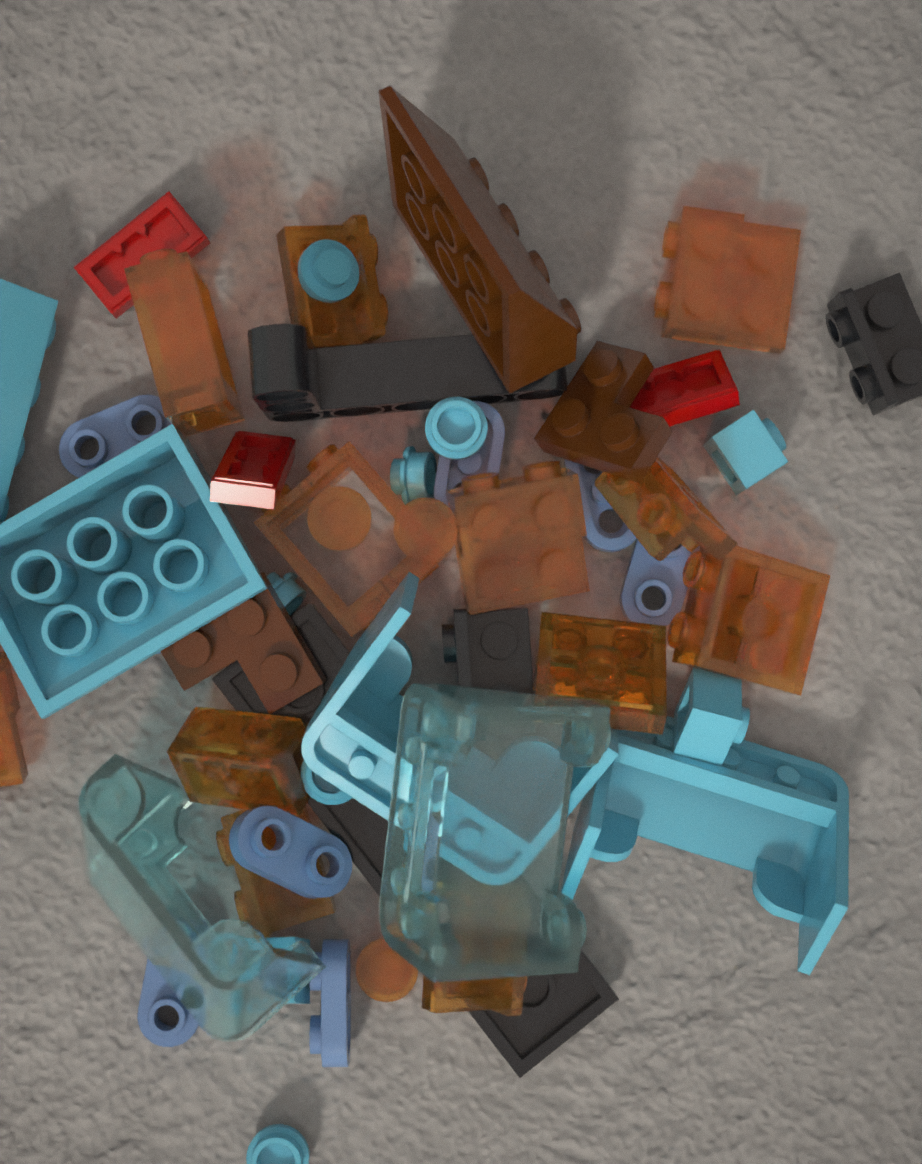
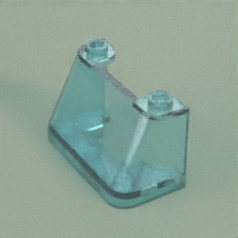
(484, 831)
(219, 972)

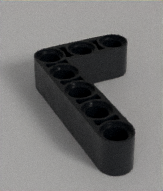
(311, 383)

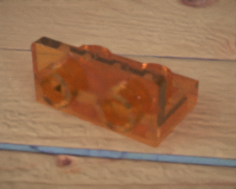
(665, 513)
(240, 759)

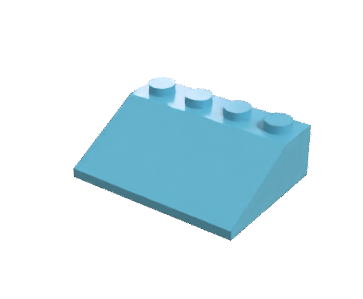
(117, 570)

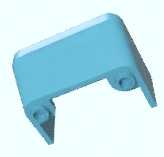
(357, 722)
(753, 812)

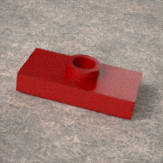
(156, 228)
(688, 389)
(253, 470)

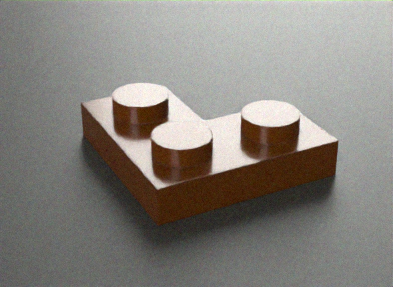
(594, 416)
(263, 643)

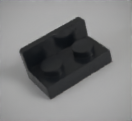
(881, 341)

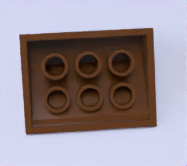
(475, 248)

